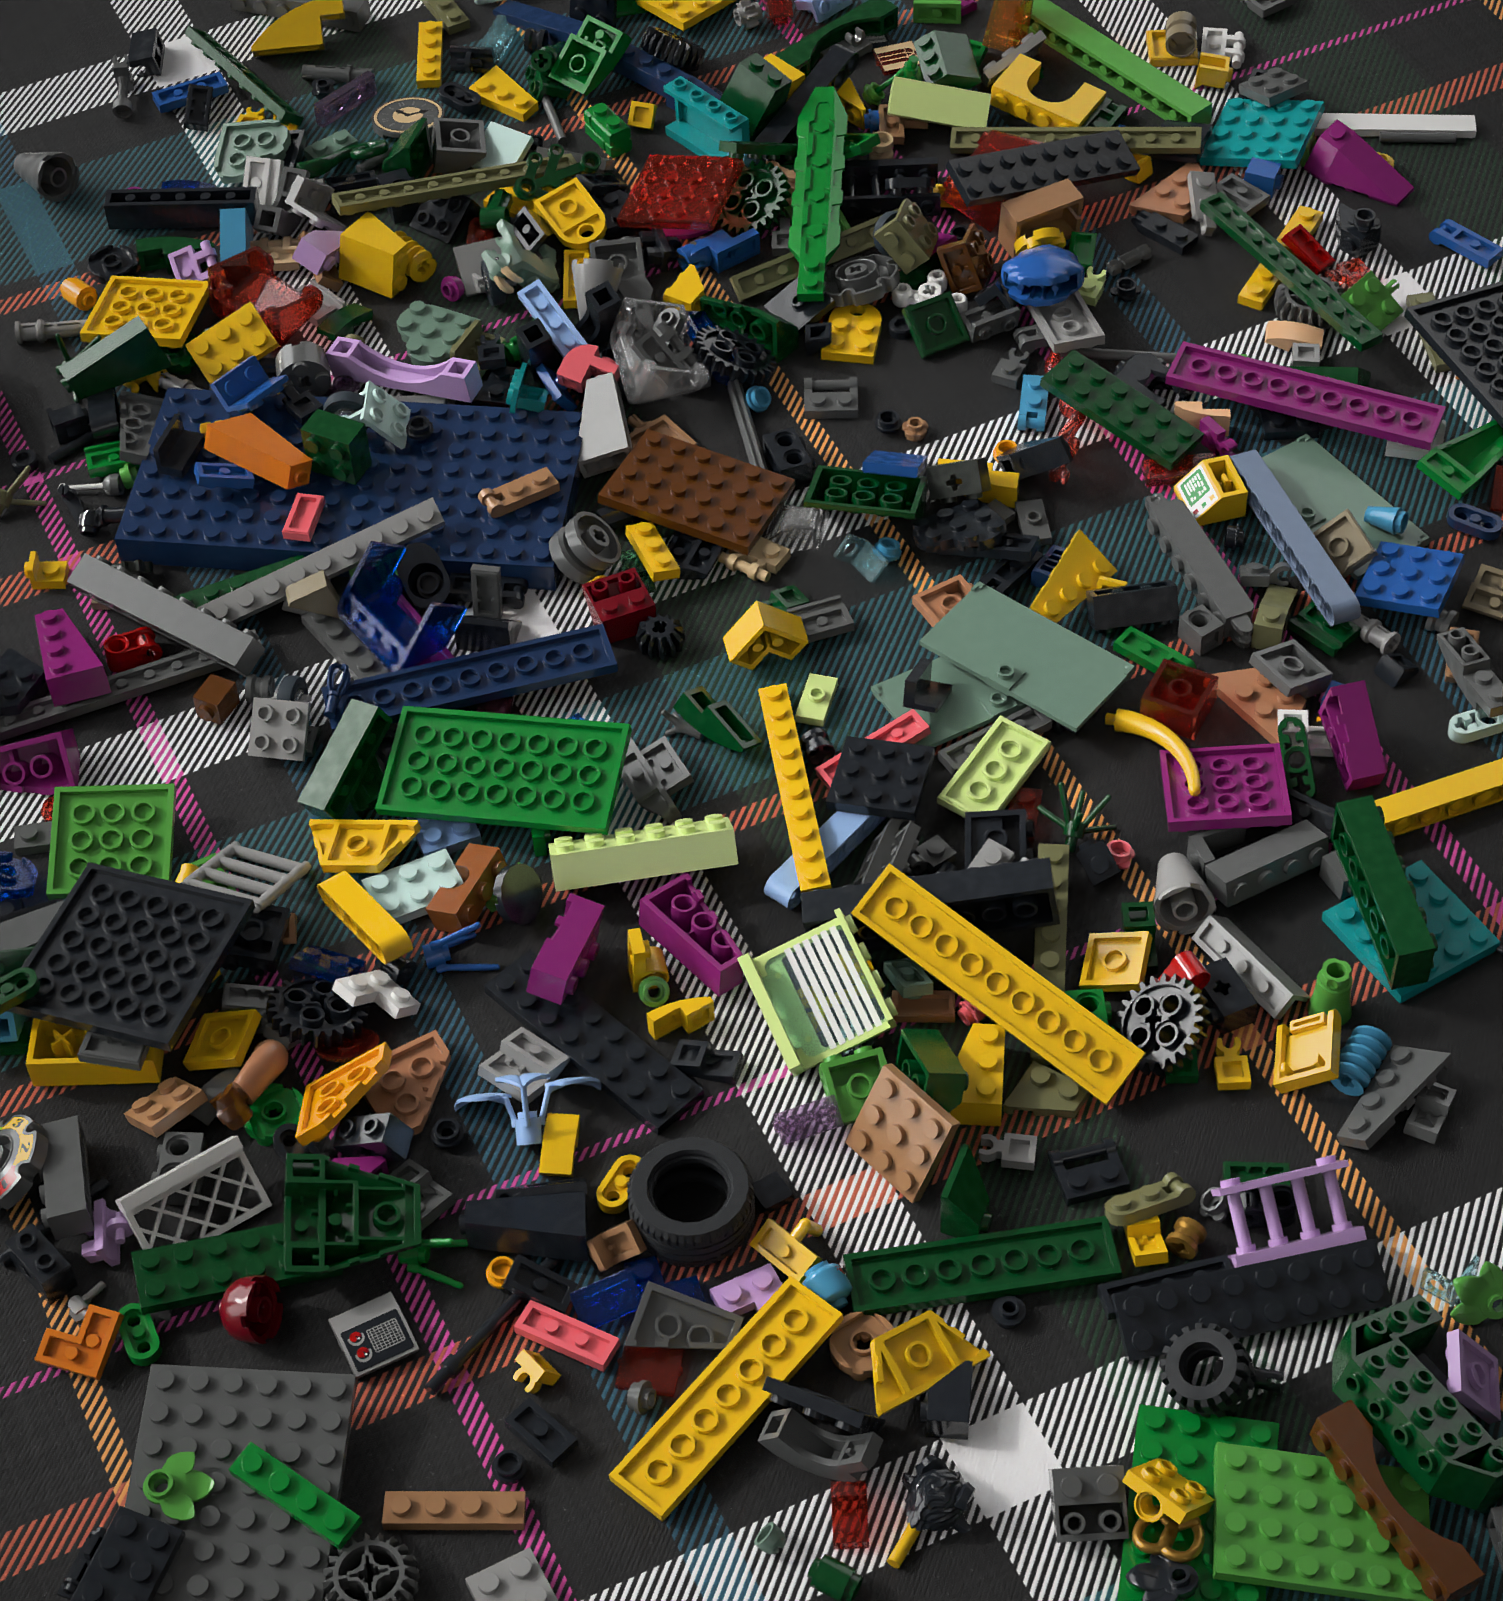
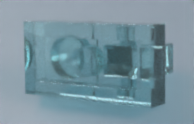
(499, 36)

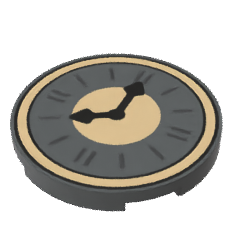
(401, 113)

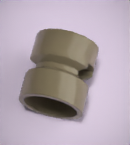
(1181, 34)

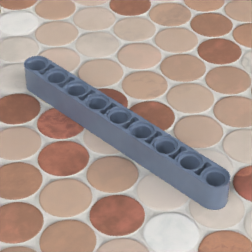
(1296, 540)

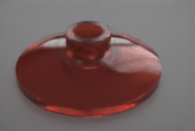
(349, 1049)

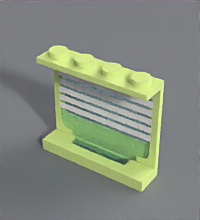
(819, 994)

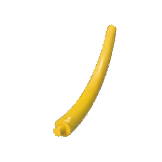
(1149, 728)

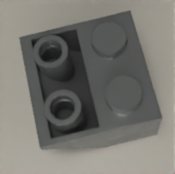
(1089, 1503)

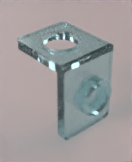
(862, 557)
(1448, 1296)

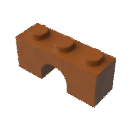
(460, 906)

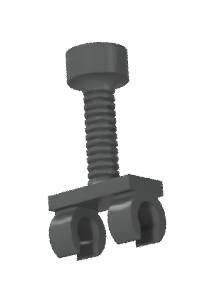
(124, 79)

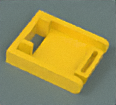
(1309, 1053)

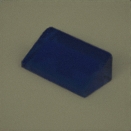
(608, 1298)

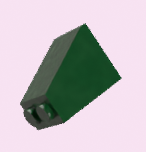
(757, 92)

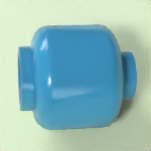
(829, 1283)

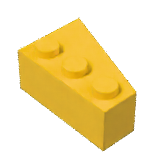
(984, 1062)

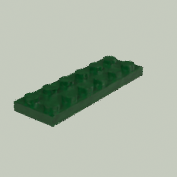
(1121, 409)
(207, 1266)

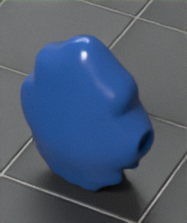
(1042, 276)

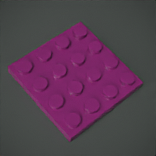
(1238, 789)

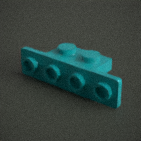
(523, 395)

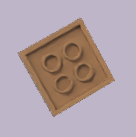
(902, 1132)

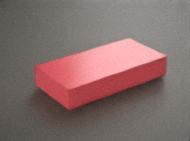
(303, 517)

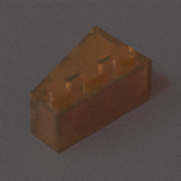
(1008, 23)

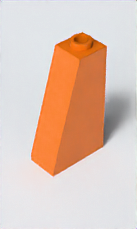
(259, 450)

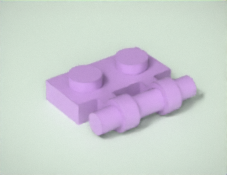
(187, 263)

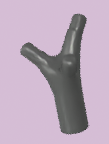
(680, 725)

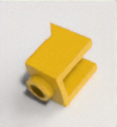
(1213, 71)

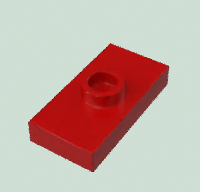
(1308, 250)

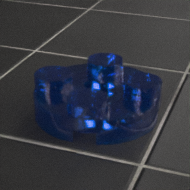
(18, 877)

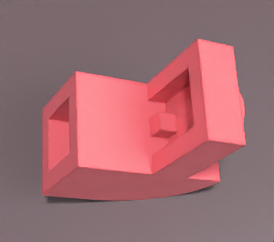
(581, 364)

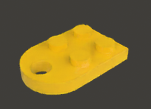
(570, 213)
(854, 336)

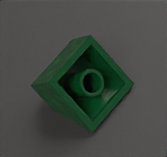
(411, 151)

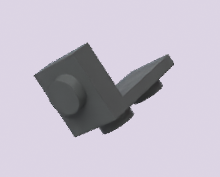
(1205, 842)

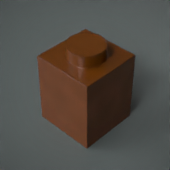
(216, 699)

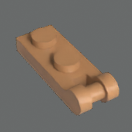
(519, 492)

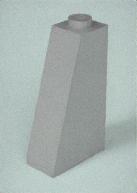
(603, 427)

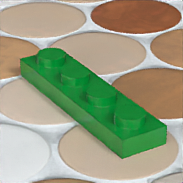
(295, 1495)

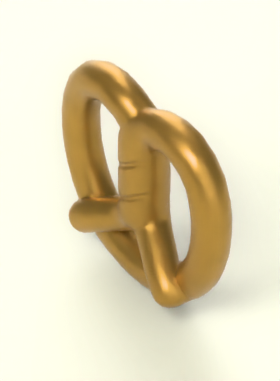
(1168, 1538)

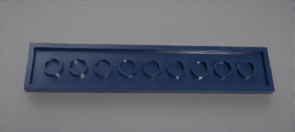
(486, 674)

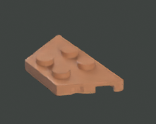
(1169, 196)
(1256, 700)

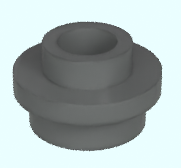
(641, 1397)

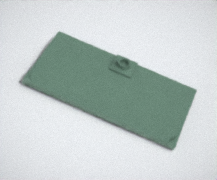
(1325, 488)
(1027, 656)
(965, 709)

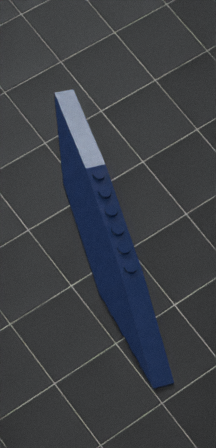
(634, 63)

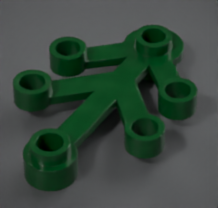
(552, 177)

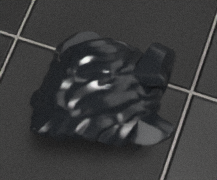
(937, 1497)

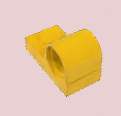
(644, 960)

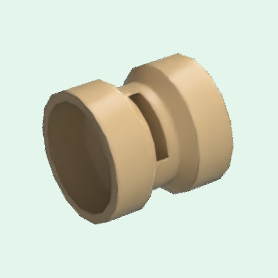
(884, 149)

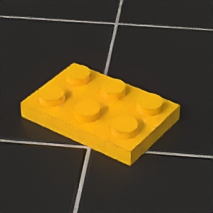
(232, 342)

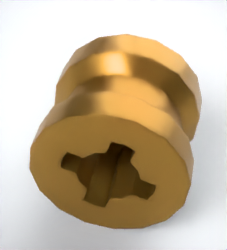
(1186, 1237)

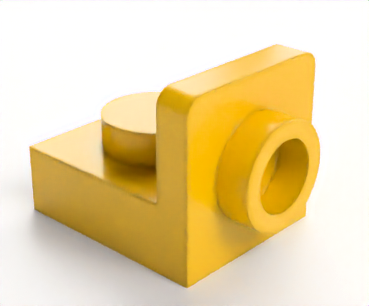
(46, 574)

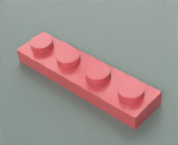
(905, 729)

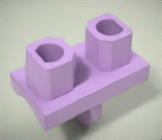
(109, 1232)

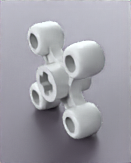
(936, 284)

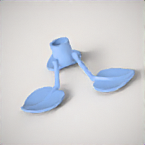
(528, 1124)

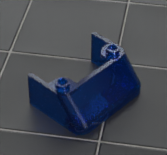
(381, 624)

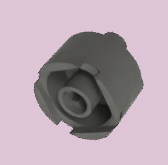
(305, 367)

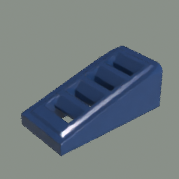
(1045, 566)

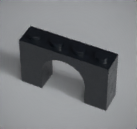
(595, 327)

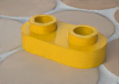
(616, 1185)

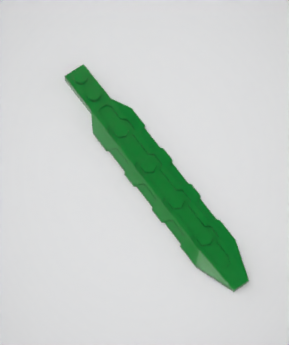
(818, 190)

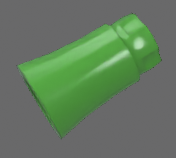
(1333, 990)

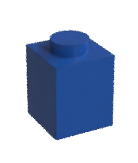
(1264, 175)

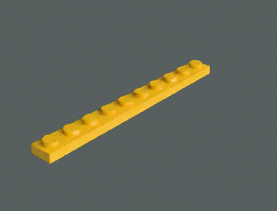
(794, 789)

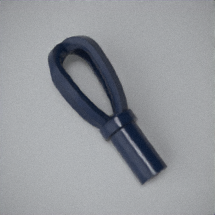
(334, 697)

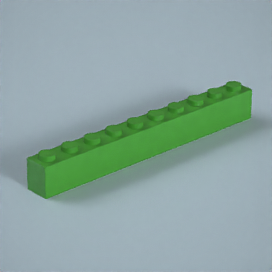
(1118, 65)

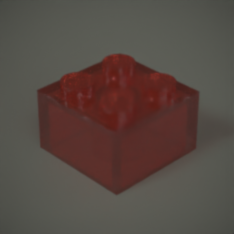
(1180, 698)

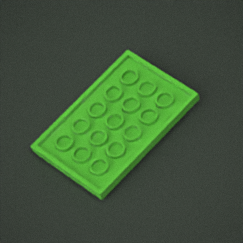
(1299, 1527)

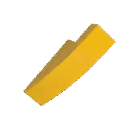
(299, 29)

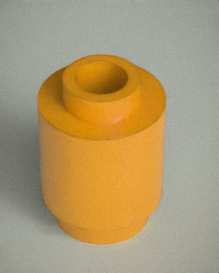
(78, 293)

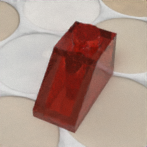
(778, 11)

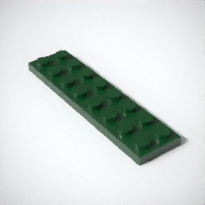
(982, 1266)

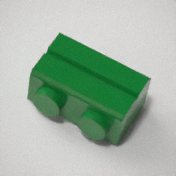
(607, 130)

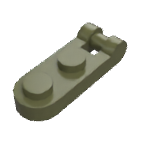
(1149, 1201)

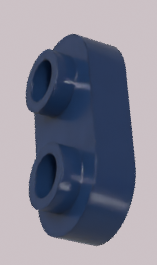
(1474, 521)

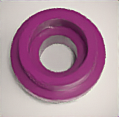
(452, 288)

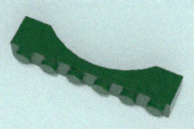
(873, 17)

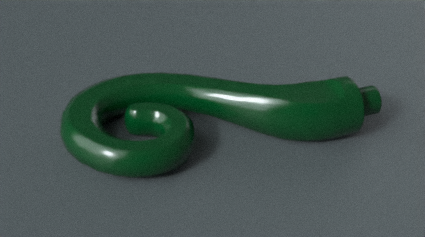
(357, 152)

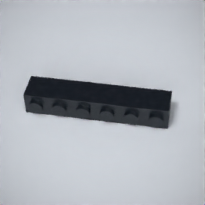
(176, 206)

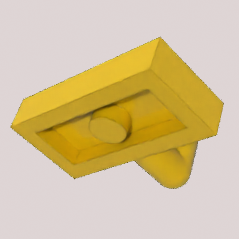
(786, 1248)

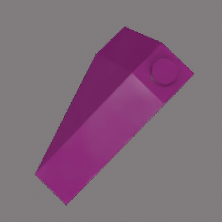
(1350, 162)
(40, 763)

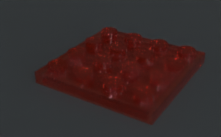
(680, 192)

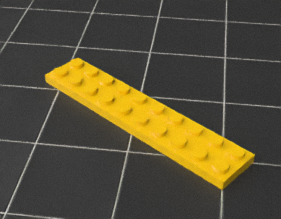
(998, 984)

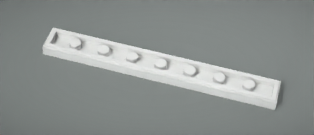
(1373, 124)

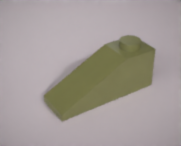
(1273, 616)

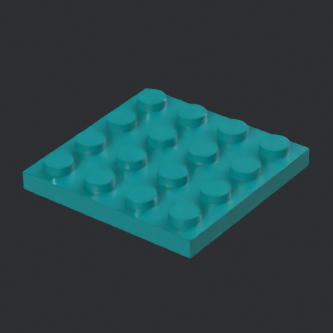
(1262, 132)
(1458, 932)

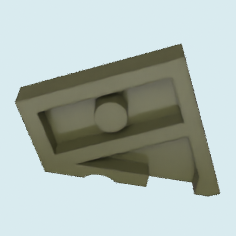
(1046, 1094)

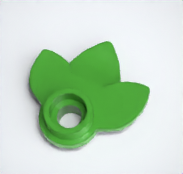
(1478, 1295)
(183, 1486)

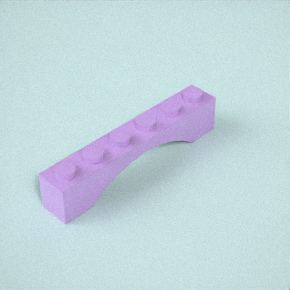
(452, 379)

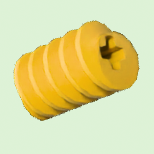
(420, 261)

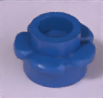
(872, 120)

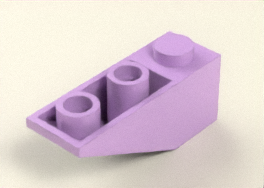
(318, 250)

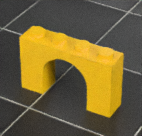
(1013, 96)

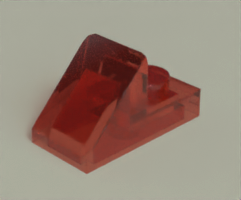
(849, 1515)

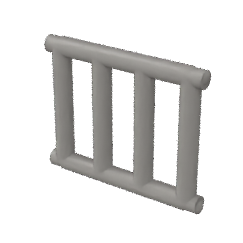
(268, 892)

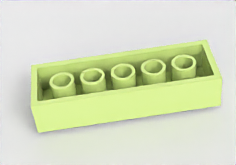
(642, 853)

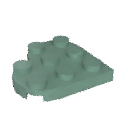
(248, 138)
(431, 332)

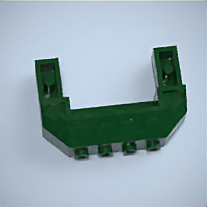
(1413, 1410)

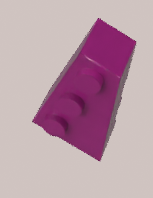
(1353, 735)
(568, 951)

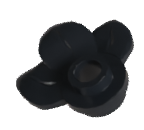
(1160, 1578)

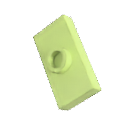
(816, 700)

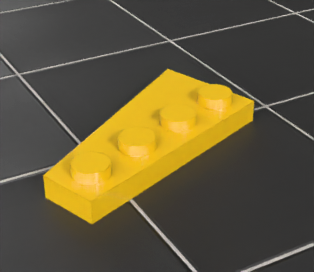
(1071, 578)

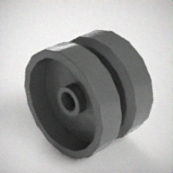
(584, 547)

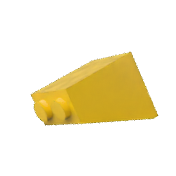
(373, 256)

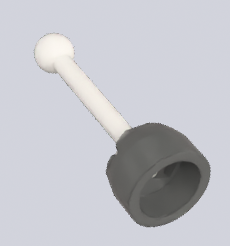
(111, 484)

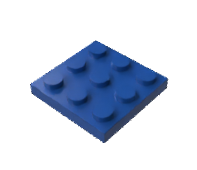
(1409, 579)

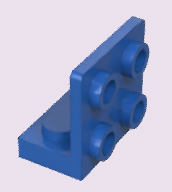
(246, 386)

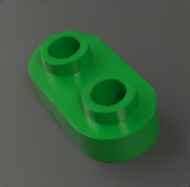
(140, 1336)

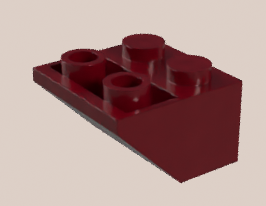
(619, 603)

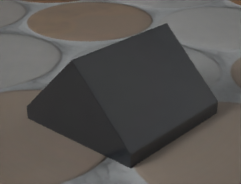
(485, 633)

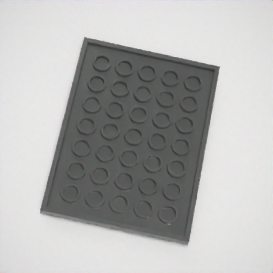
(239, 1540)

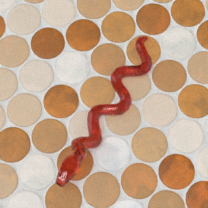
(1075, 421)

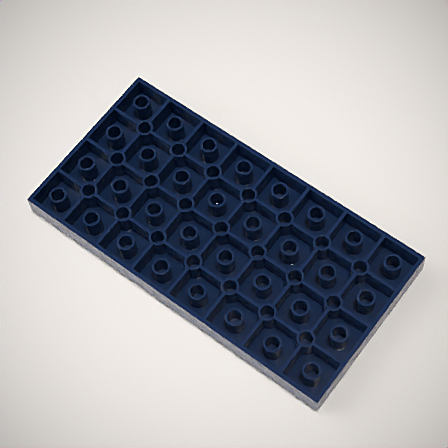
(469, 450)

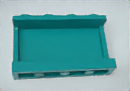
(703, 119)

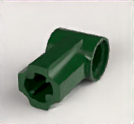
(497, 209)

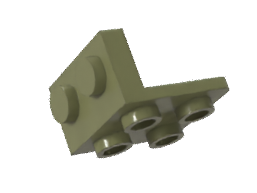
(908, 237)

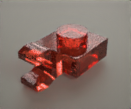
(1348, 272)

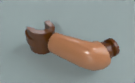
(259, 1071)

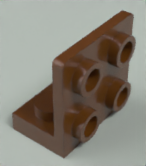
(966, 262)

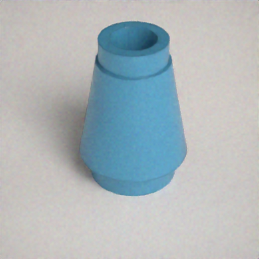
(1387, 518)

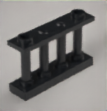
(874, 173)

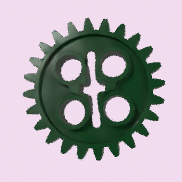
(755, 199)

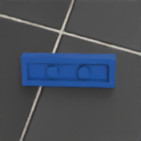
(176, 96)

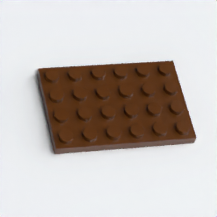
(697, 491)

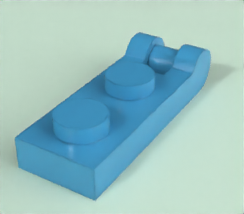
(1032, 404)

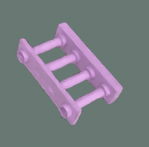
(1311, 1238)

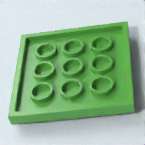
(112, 828)

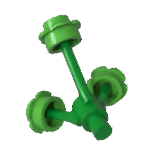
(874, 93)

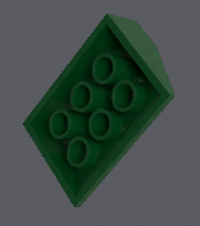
(867, 493)

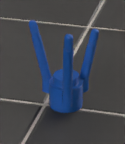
(438, 952)

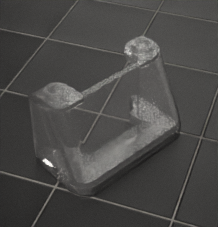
(643, 379)

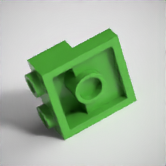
(851, 1079)

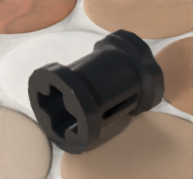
(400, 969)

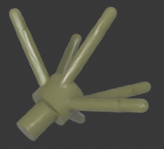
(6, 497)

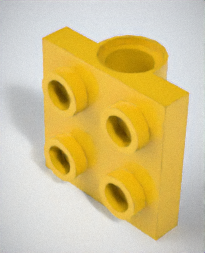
(1177, 1496)

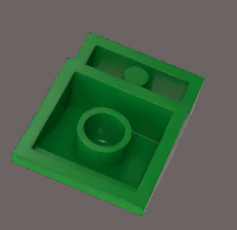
(589, 55)

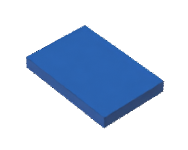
(894, 464)

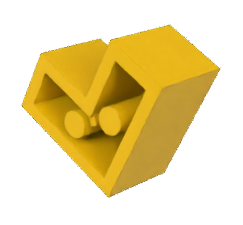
(764, 631)

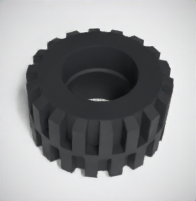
(1188, 1352)

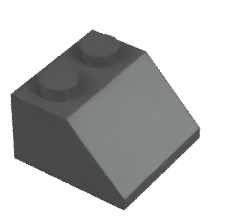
(457, 144)

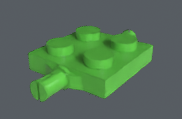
(1374, 300)

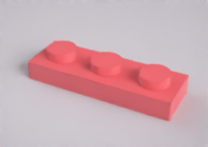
(567, 1335)

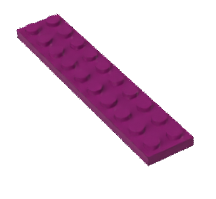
(1306, 395)

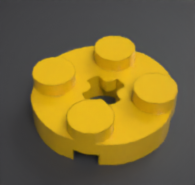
(1041, 237)

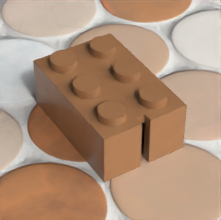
(1049, 206)

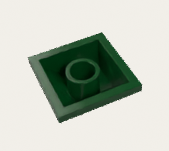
(965, 1199)

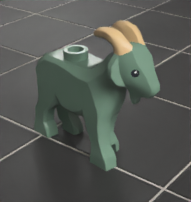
(520, 264)

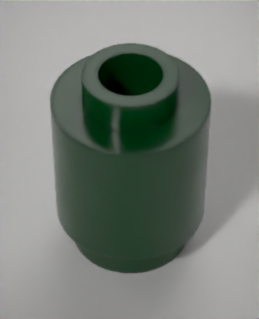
(834, 1578)

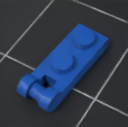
(1466, 243)

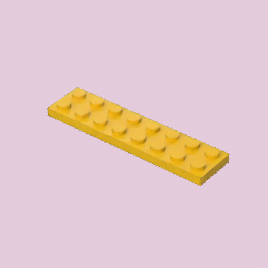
(725, 1398)

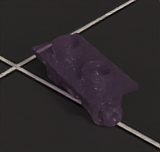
(808, 1120)

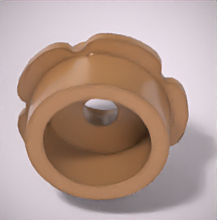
(915, 429)

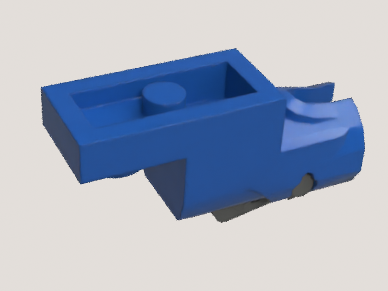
(719, 250)

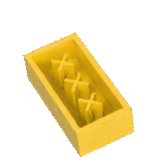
(54, 1060)

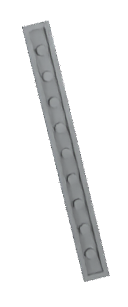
(332, 559)

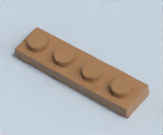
(454, 1510)

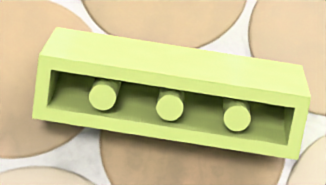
(938, 103)

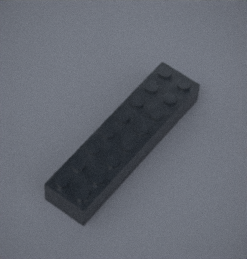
(988, 897)

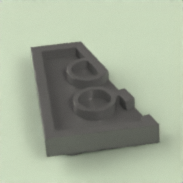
(680, 1322)

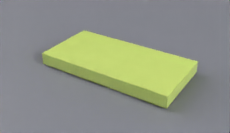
(994, 769)

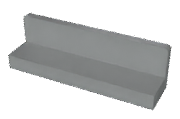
(1262, 977)

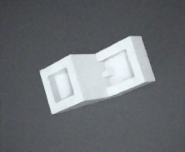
(1316, 734)

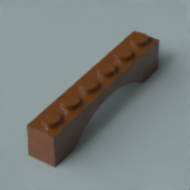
(1438, 1563)

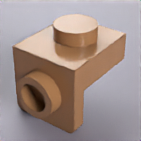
(616, 1245)

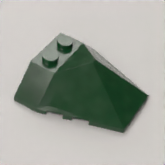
(344, 1215)

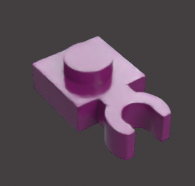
(1215, 438)

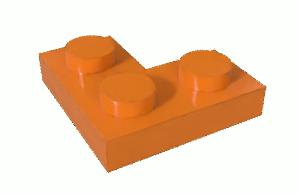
(88, 1350)

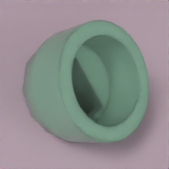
(770, 1539)

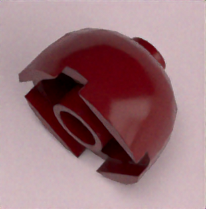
(251, 1309)

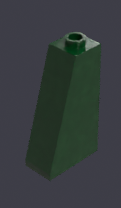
(114, 361)

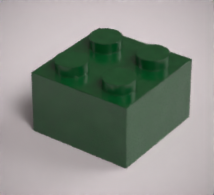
(336, 446)

